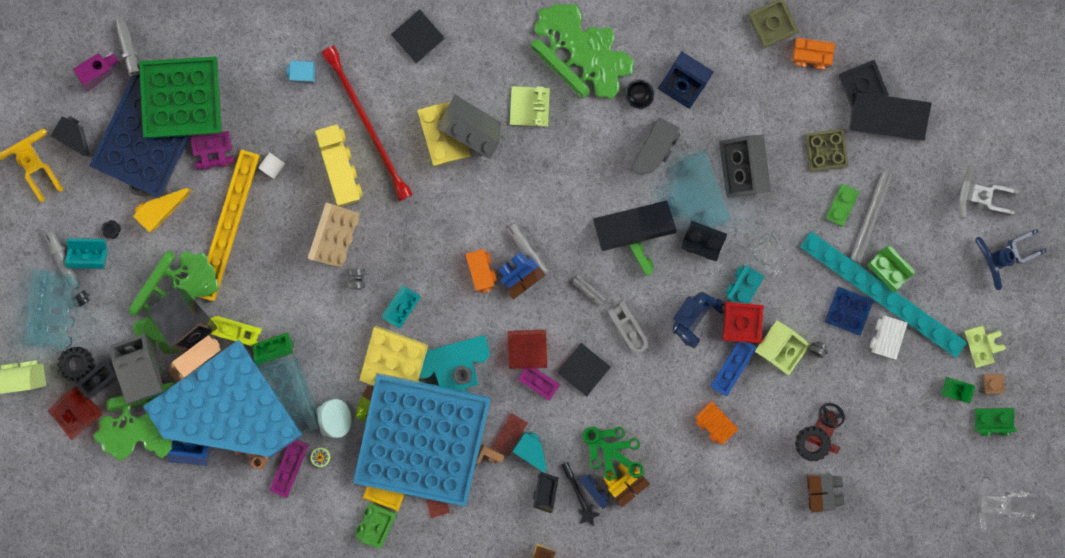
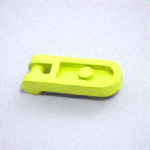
(235, 330)

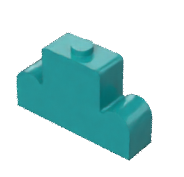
(448, 357)

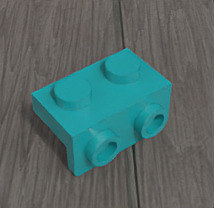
(86, 253)

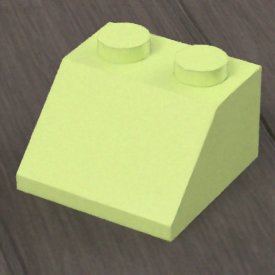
(782, 347)

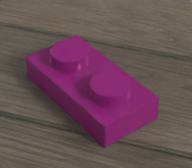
(539, 382)

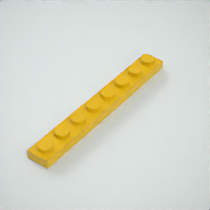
(231, 215)

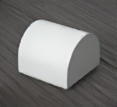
(271, 165)

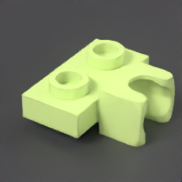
(983, 345)

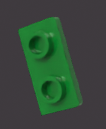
(272, 348)
(994, 421)

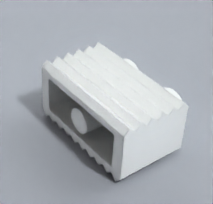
(888, 337)

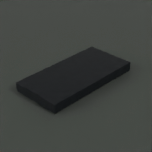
(890, 116)
(634, 225)

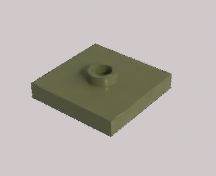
(773, 23)

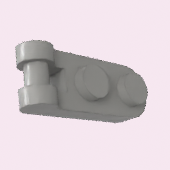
(629, 328)

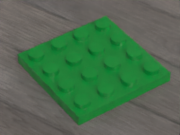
(180, 97)

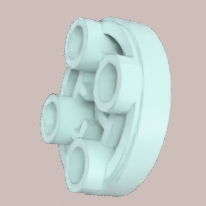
(334, 418)

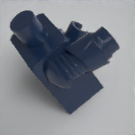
(691, 314)

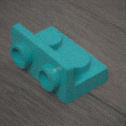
(745, 285)
(401, 306)

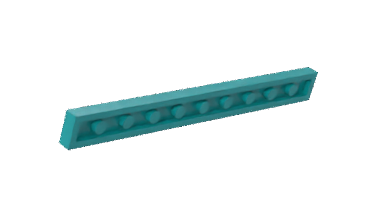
(882, 294)

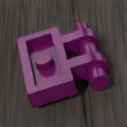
(211, 144)

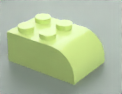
(21, 378)

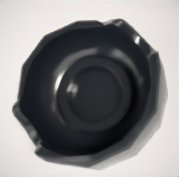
(636, 87)

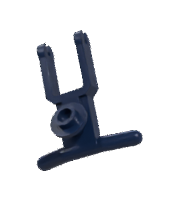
(1005, 256)

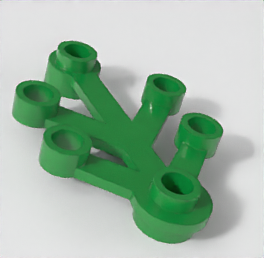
(610, 451)

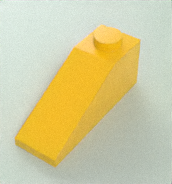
(156, 211)

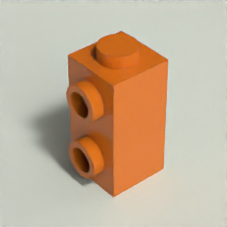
(480, 270)

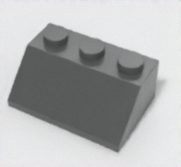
(471, 127)
(745, 166)

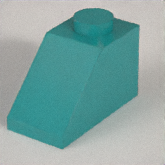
(531, 450)

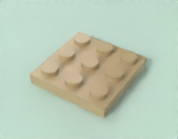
(333, 235)

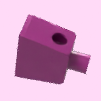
(91, 77)

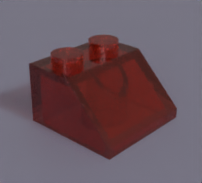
(74, 413)

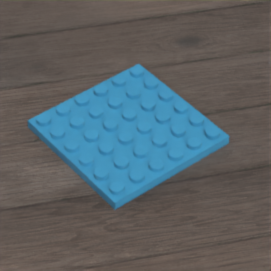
(421, 439)

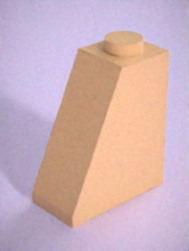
(194, 358)

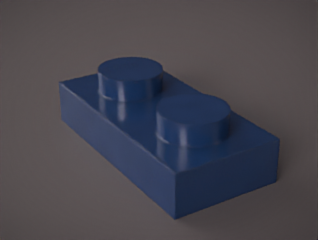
(599, 496)

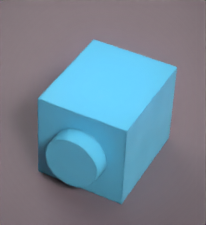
(301, 71)

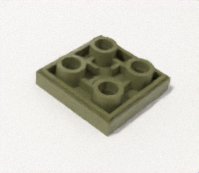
(826, 150)

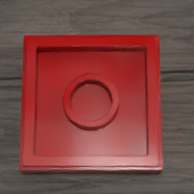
(742, 322)

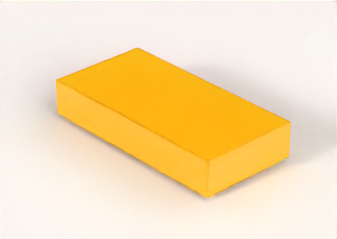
(384, 497)

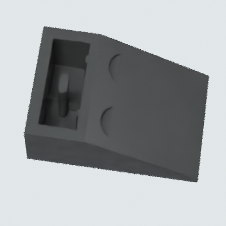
(137, 368)

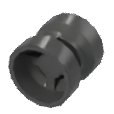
(355, 274)

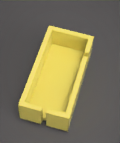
(337, 165)

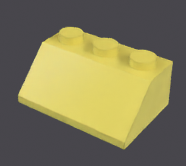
(441, 146)

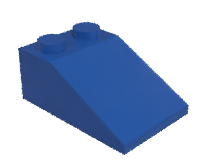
(188, 453)

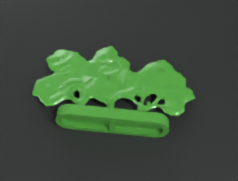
(587, 48)
(199, 282)
(121, 441)

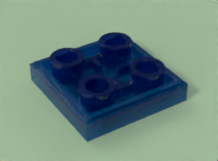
(849, 311)

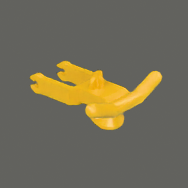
(30, 161)

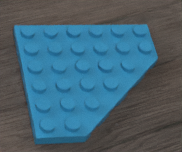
(225, 407)

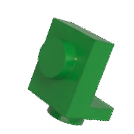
(958, 390)

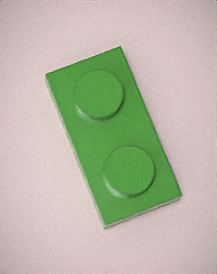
(842, 205)
(645, 263)

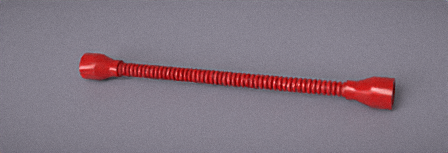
(332, 57)

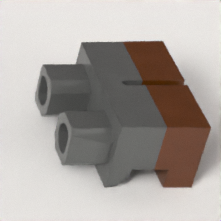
(824, 483)

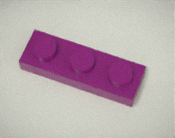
(289, 468)

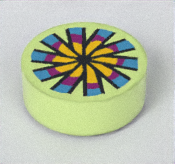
(320, 457)

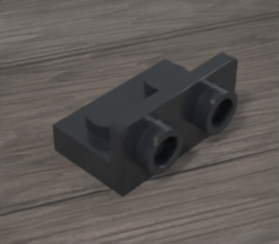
(703, 241)

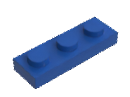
(733, 367)

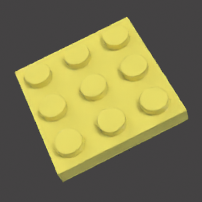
(393, 356)

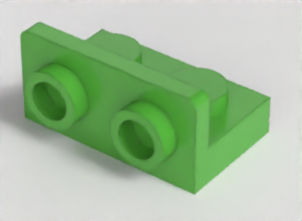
(890, 268)
(375, 525)

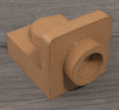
(492, 455)

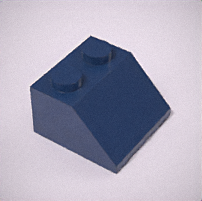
(685, 80)

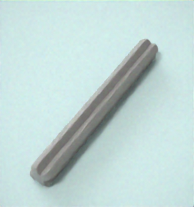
(871, 217)

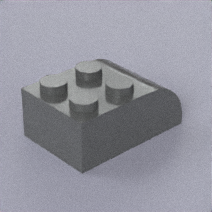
(656, 147)

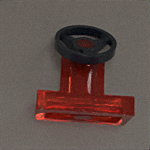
(828, 424)

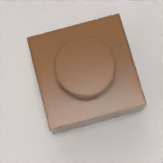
(994, 383)

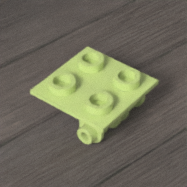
(529, 106)

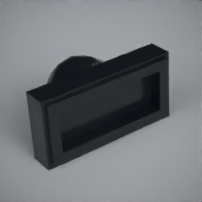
(545, 492)

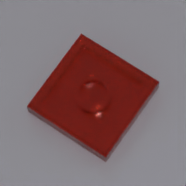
(527, 349)

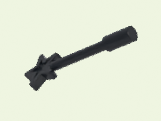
(587, 512)

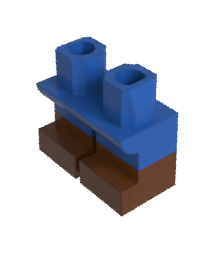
(522, 277)

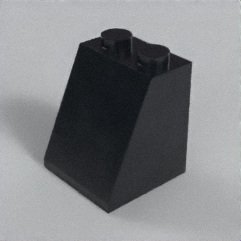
(181, 319)

